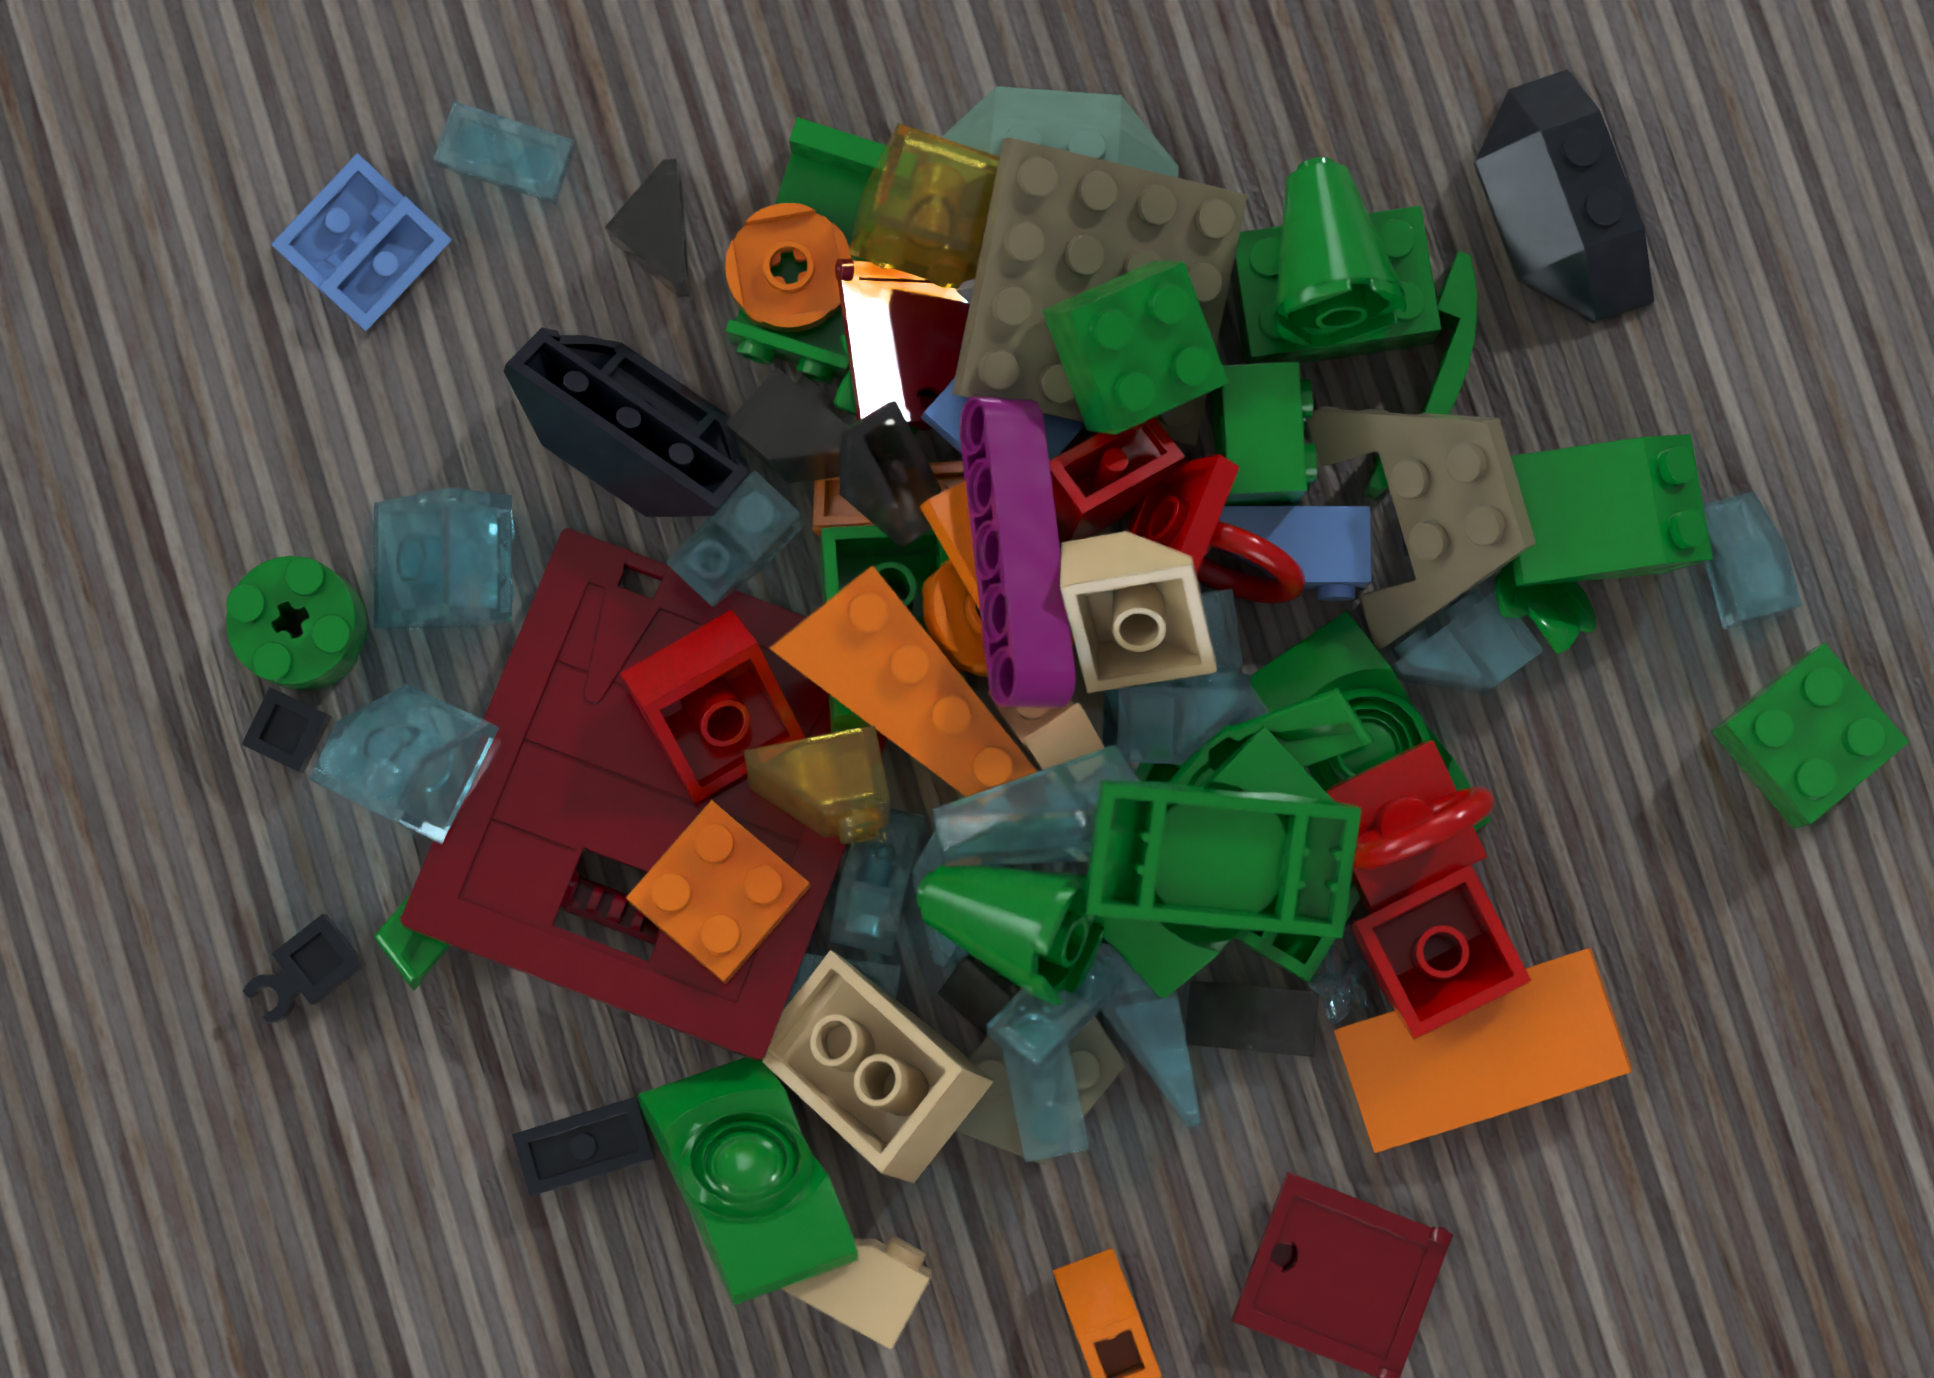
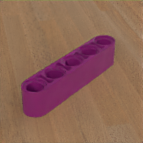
(1016, 553)

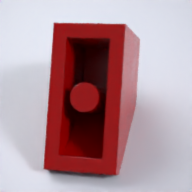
(1109, 476)

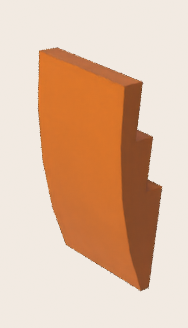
(1488, 1062)

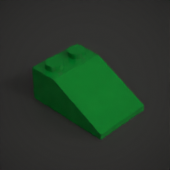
(1611, 510)

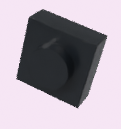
(286, 730)

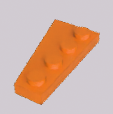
(895, 677)

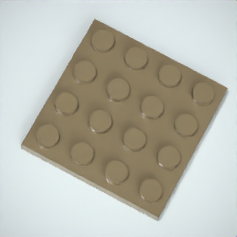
(1066, 227)

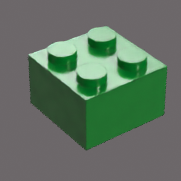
(1135, 346)
(1261, 430)
(1809, 736)

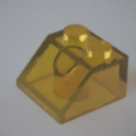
(926, 208)
(826, 782)

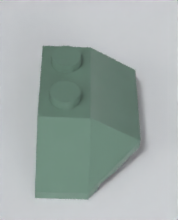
(1065, 120)

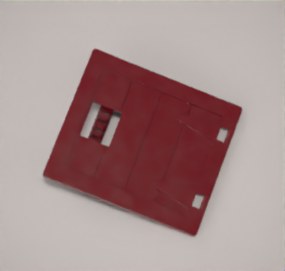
(588, 774)

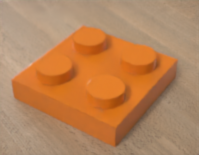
(718, 892)

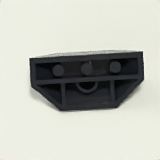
(1564, 200)
(627, 424)

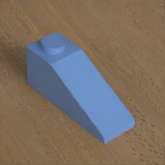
(1325, 541)

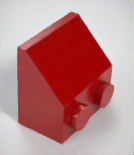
(711, 703)
(1440, 952)

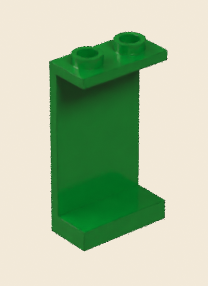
(829, 176)

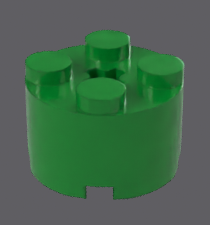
(262, 610)

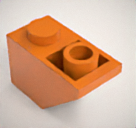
(1106, 1318)

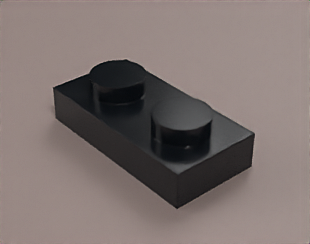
(584, 1146)

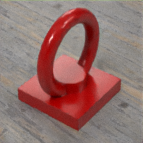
(1185, 517)
(1411, 824)

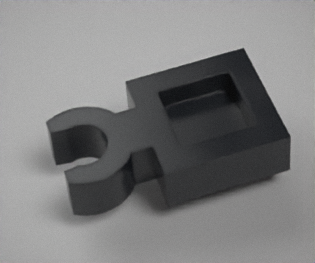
(312, 964)

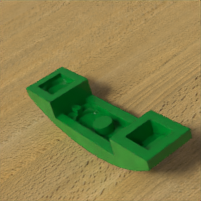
(1459, 314)

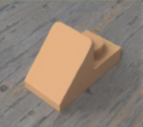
(1051, 734)

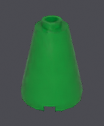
(1332, 260)
(1016, 923)

